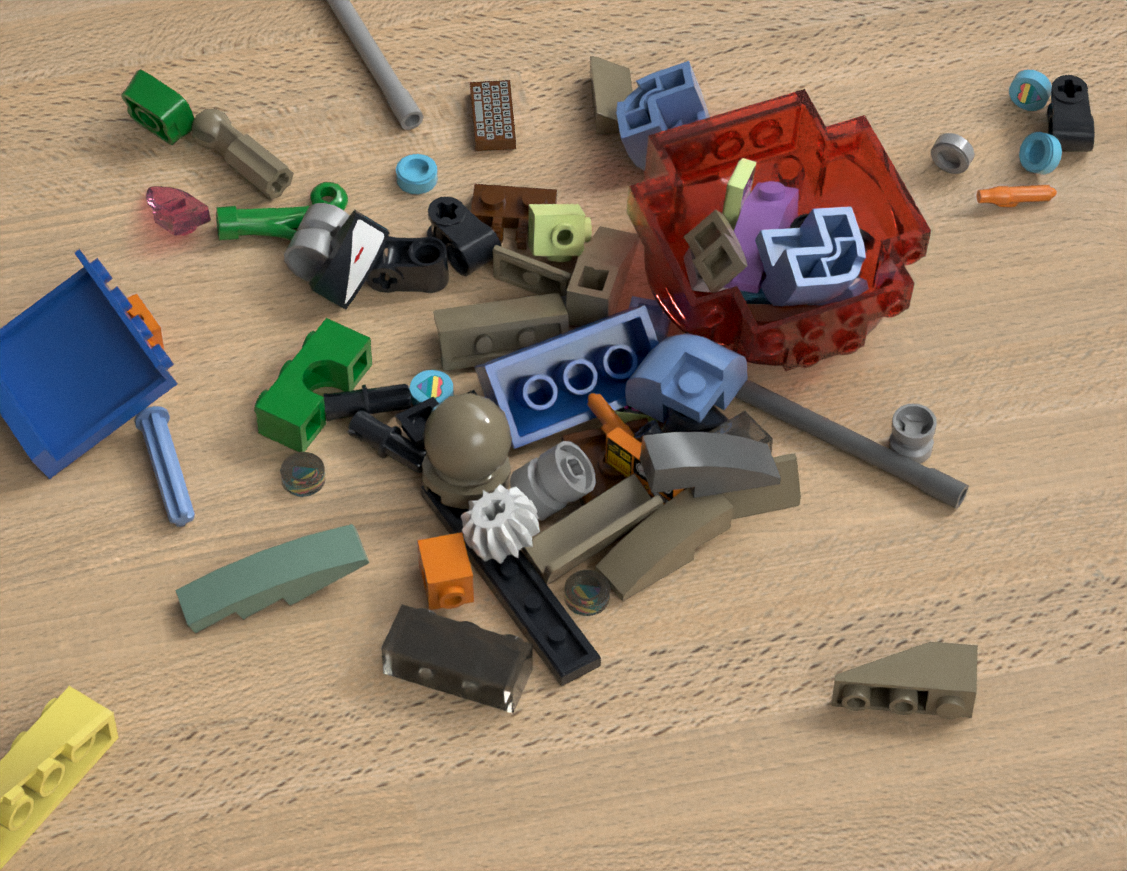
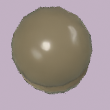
(466, 449)

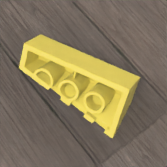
(49, 764)

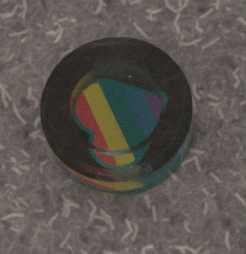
(302, 474)
(587, 592)

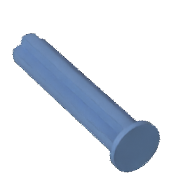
(165, 464)

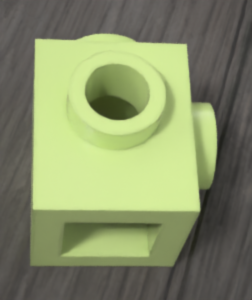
(558, 231)

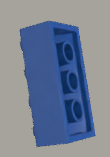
(550, 382)

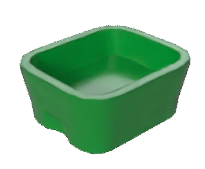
(157, 107)

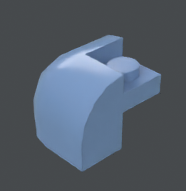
(658, 104)
(812, 260)
(686, 376)

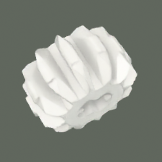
(500, 523)

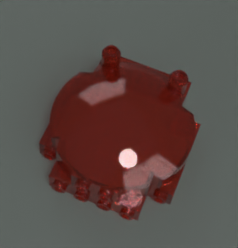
(831, 168)

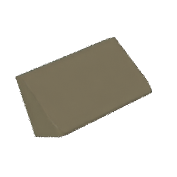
(609, 85)
(529, 273)
(769, 498)

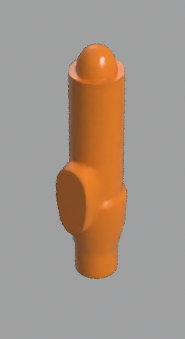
(1011, 196)
(606, 414)

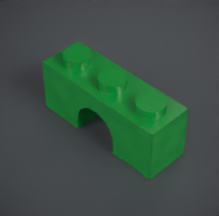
(328, 358)

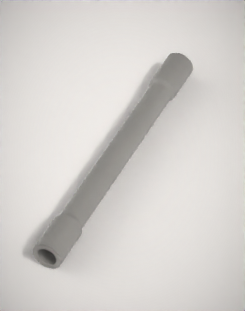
(397, 96)

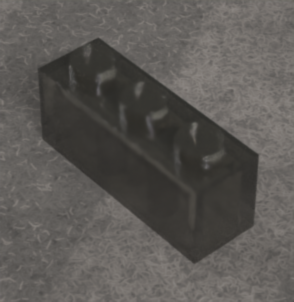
(457, 658)

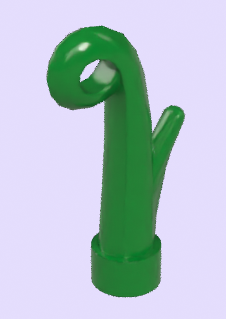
(274, 221)

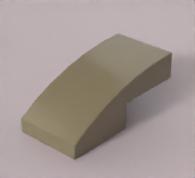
(716, 251)

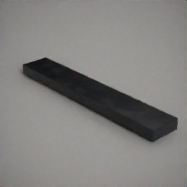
(528, 603)

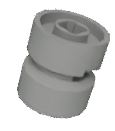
(312, 240)
(555, 478)

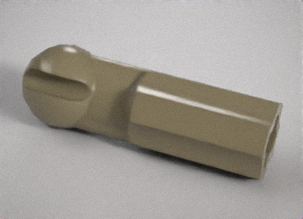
(243, 154)

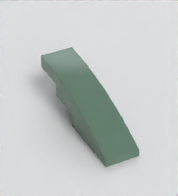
(279, 572)

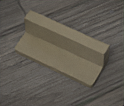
(497, 328)
(591, 528)

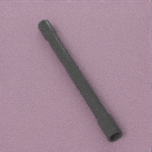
(926, 479)

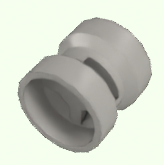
(913, 432)

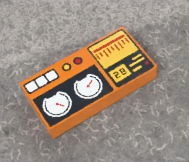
(624, 456)

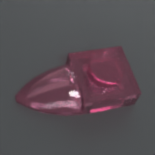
(176, 210)

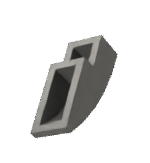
(706, 463)

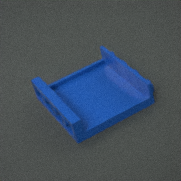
(77, 368)

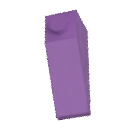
(766, 208)

